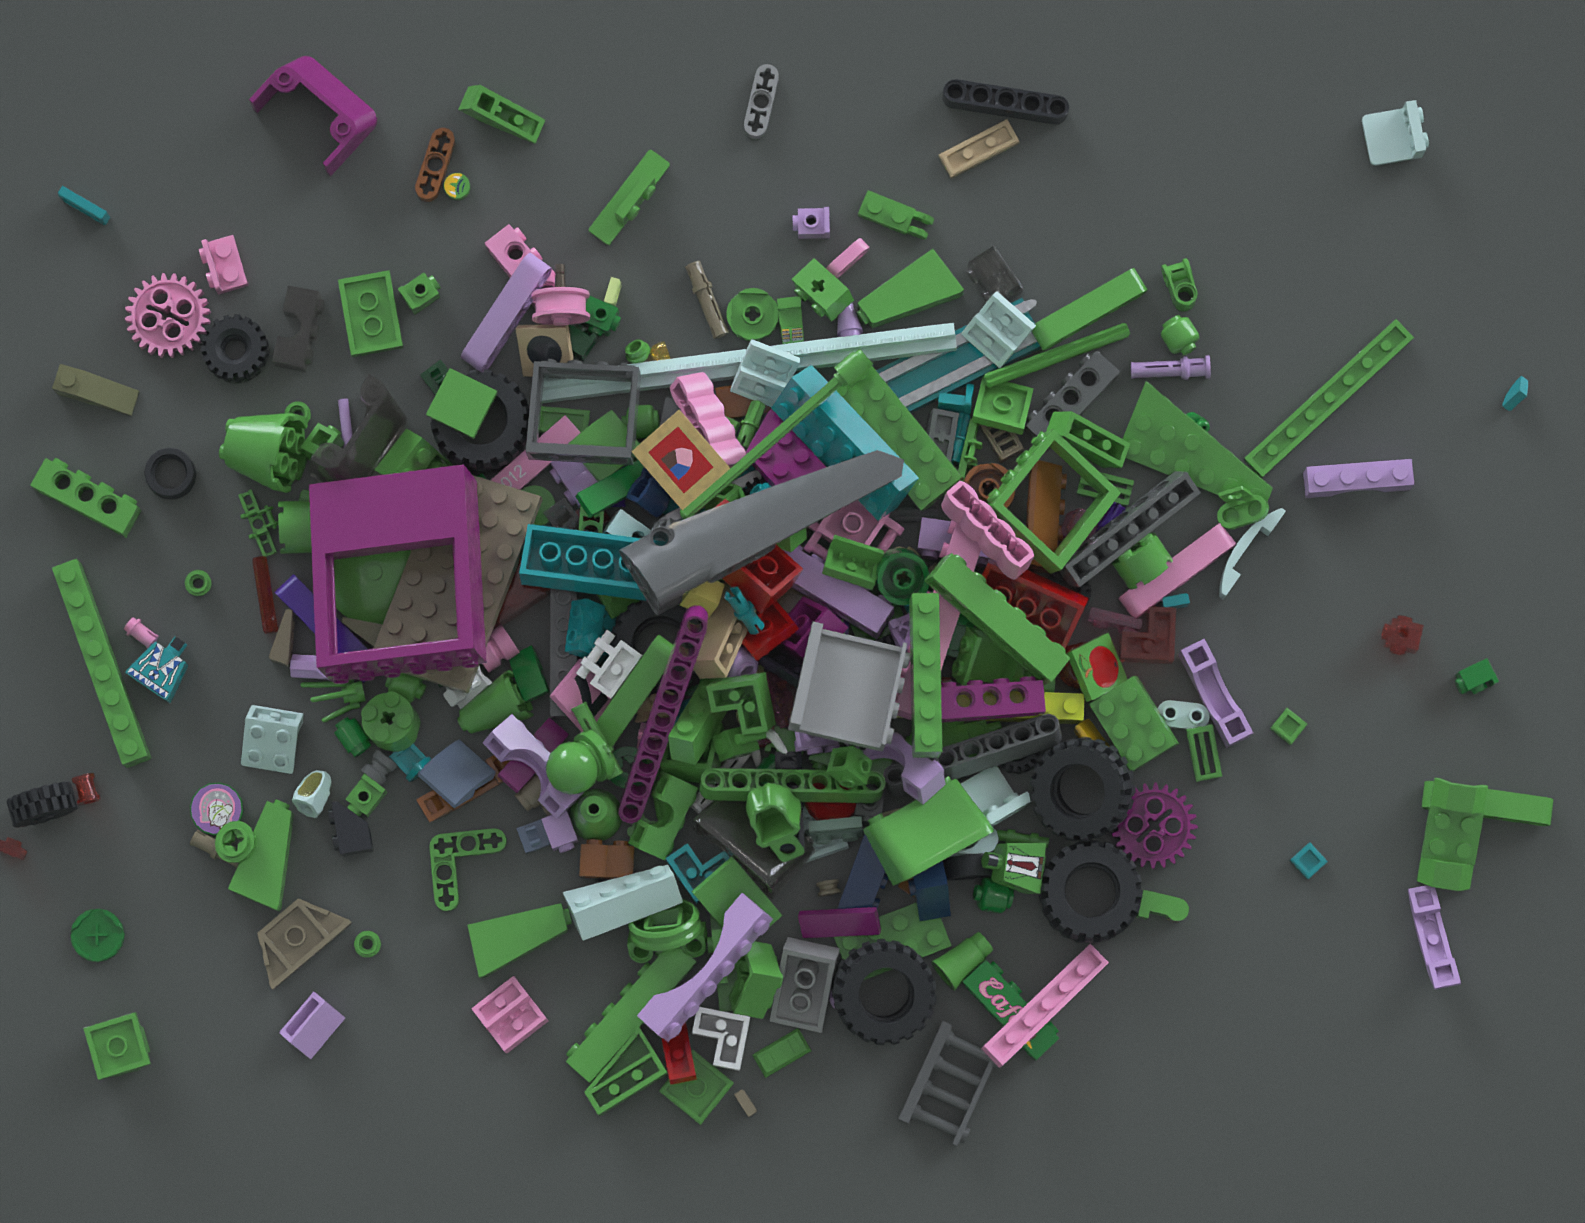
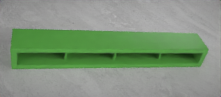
(101, 663)

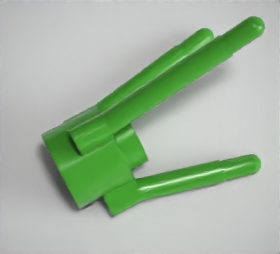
(351, 692)

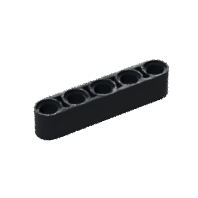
(995, 93)

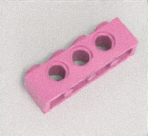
(503, 243)

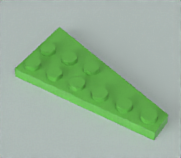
(1173, 442)

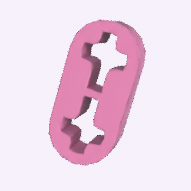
(848, 258)

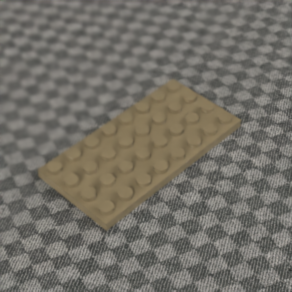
(425, 595)

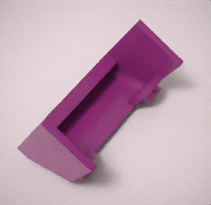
(354, 116)

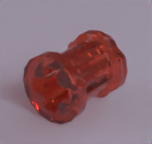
(86, 789)

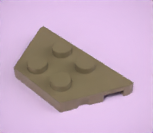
(296, 938)

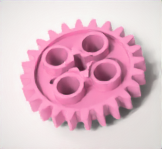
(157, 336)

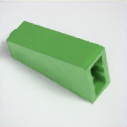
(912, 290)
(265, 871)
(511, 937)

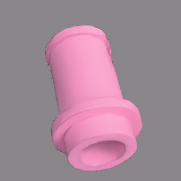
(140, 632)

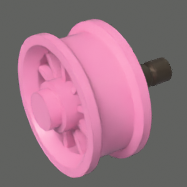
(560, 303)

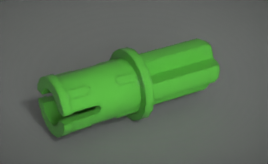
(751, 423)

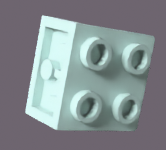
(271, 739)
(994, 795)

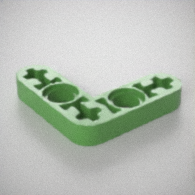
(448, 859)

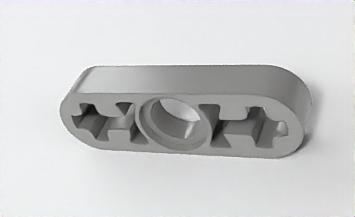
(758, 82)

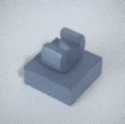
(533, 836)

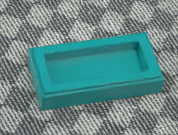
(83, 205)

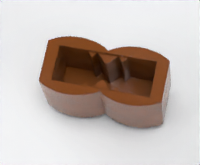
(606, 860)

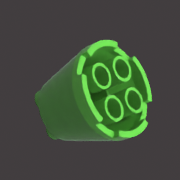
(266, 448)

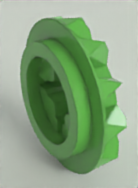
(227, 836)

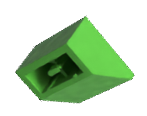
(411, 454)

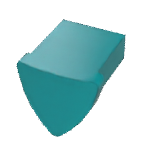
(957, 403)
(410, 761)

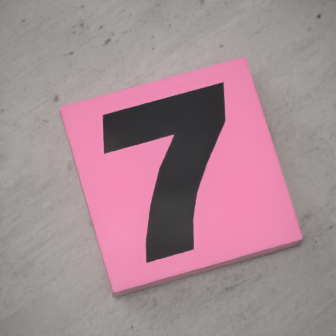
(575, 690)

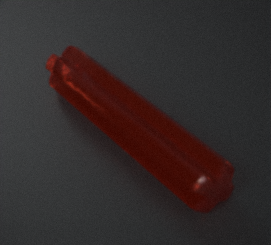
(265, 595)

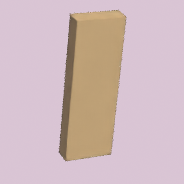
(979, 149)

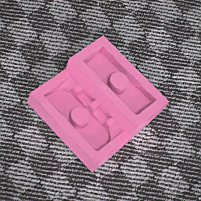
(510, 1014)

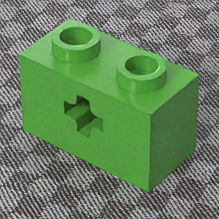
(833, 296)

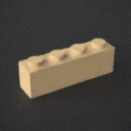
(721, 641)

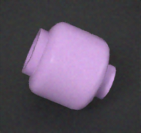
(743, 664)

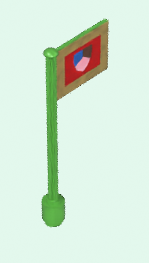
(694, 470)

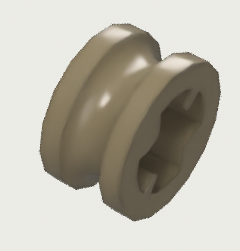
(828, 887)

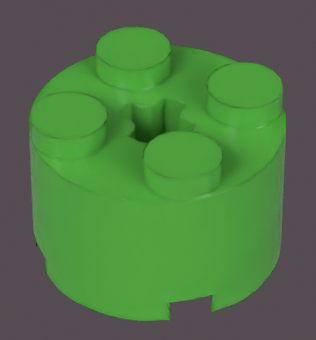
(295, 527)
(1142, 561)
(380, 712)

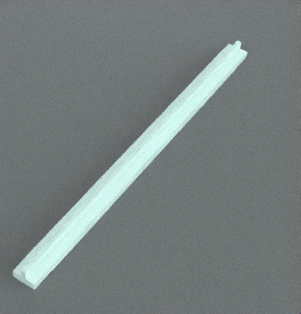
(725, 364)

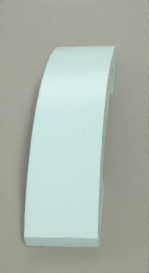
(1229, 575)

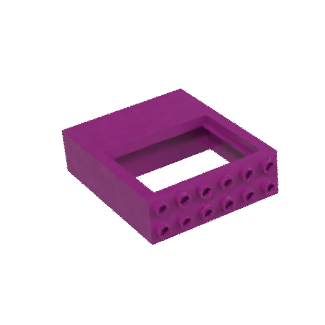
(395, 516)

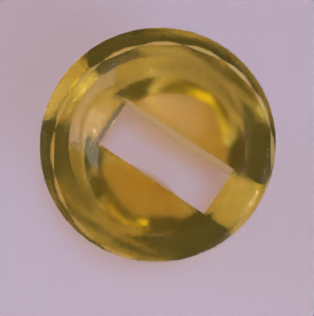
(659, 351)

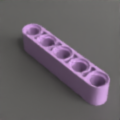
(506, 313)

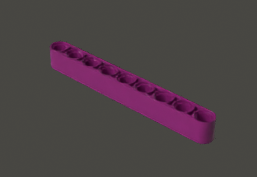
(663, 703)

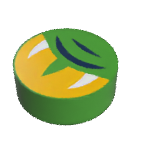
(457, 186)

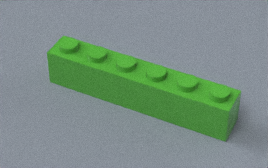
(997, 618)
(925, 675)
(621, 1019)

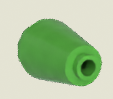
(494, 705)
(599, 825)

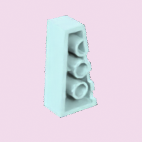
(621, 900)

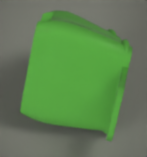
(775, 818)

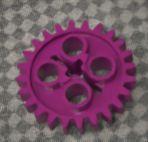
(1170, 843)

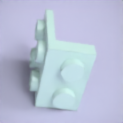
(1395, 134)

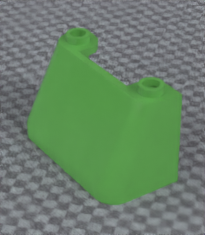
(927, 832)

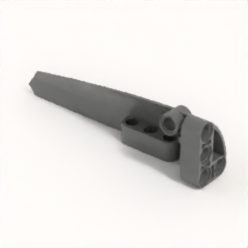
(748, 528)

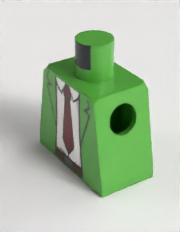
(1017, 866)

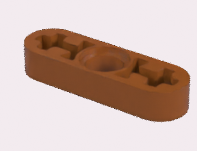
(423, 180)

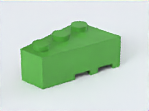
(626, 1074)

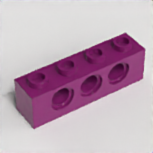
(1030, 688)

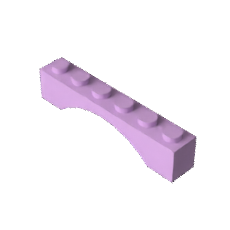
(741, 927)

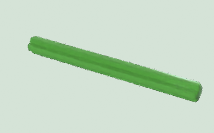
(1056, 355)

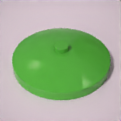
(368, 584)

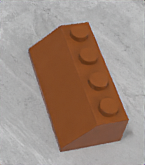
(1045, 506)

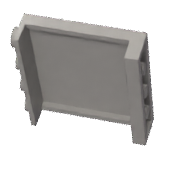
(848, 688)

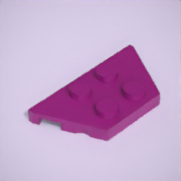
(787, 458)

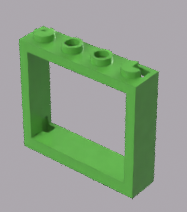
(1107, 495)

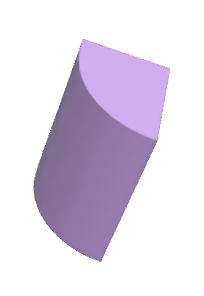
(312, 1025)

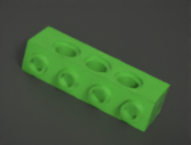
(119, 521)

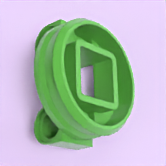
(645, 938)

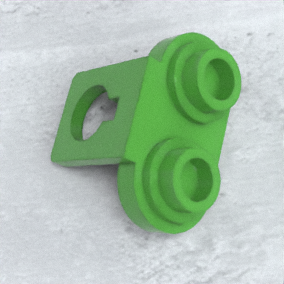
(1241, 509)

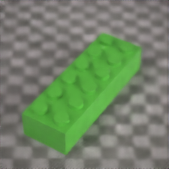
(904, 435)

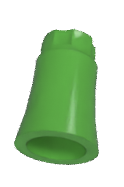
(962, 960)

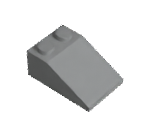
(806, 984)

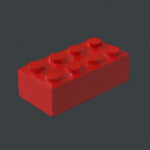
(765, 578)
(1042, 600)

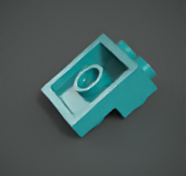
(587, 623)

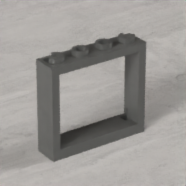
(582, 453)

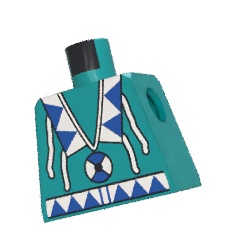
(160, 668)

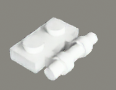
(616, 667)

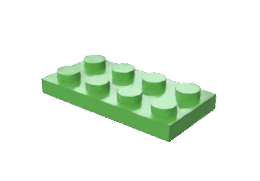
(902, 926)

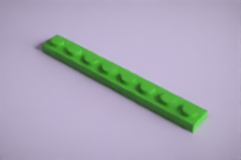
(1328, 398)

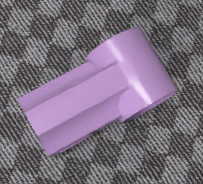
(305, 667)

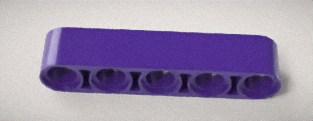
(301, 602)

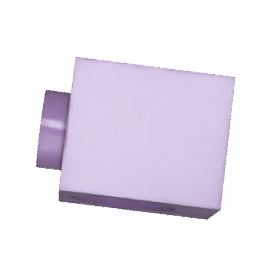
(560, 832)

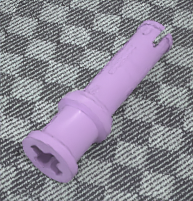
(1185, 368)

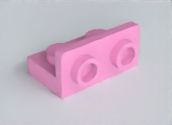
(224, 264)

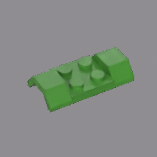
(1452, 835)

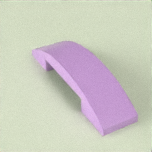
(1432, 937)

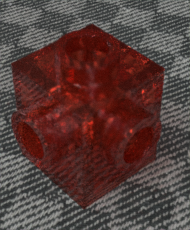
(1411, 632)

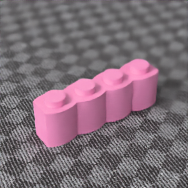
(703, 409)
(992, 534)

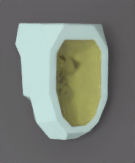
(312, 793)

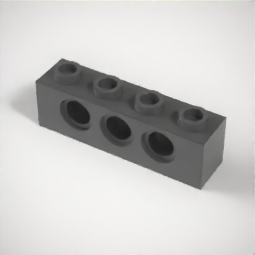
(1095, 366)

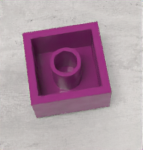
(803, 615)

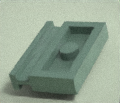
(843, 828)

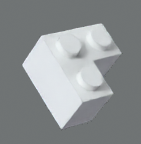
(729, 1031)

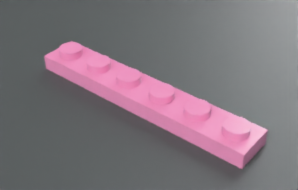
(1044, 1005)

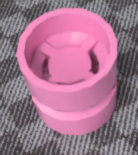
(499, 647)

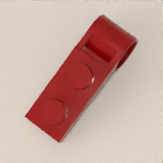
(679, 1058)

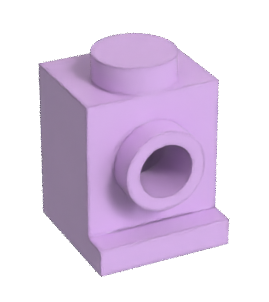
(819, 230)

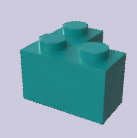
(690, 870)

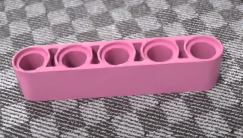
(1182, 569)

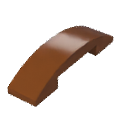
(436, 807)

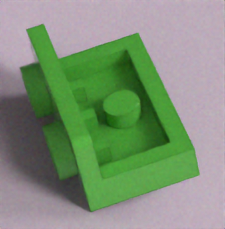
(852, 562)

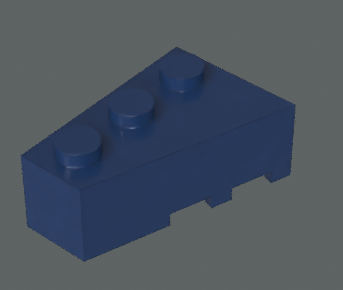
(864, 879)
(931, 893)

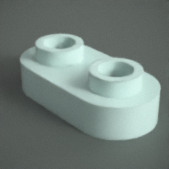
(1183, 714)

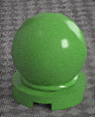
(578, 764)

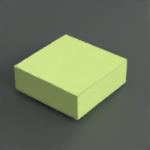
(613, 291)

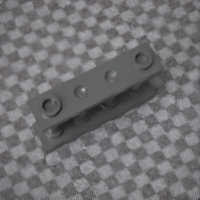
(924, 1086)

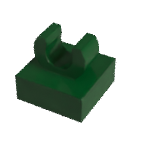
(434, 376)

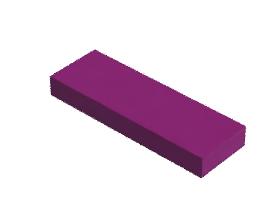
(517, 773)
(839, 922)

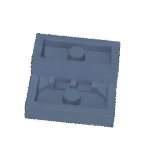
(456, 773)

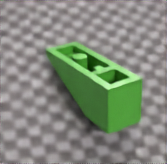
(501, 113)

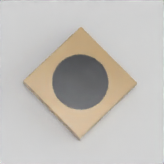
(543, 343)

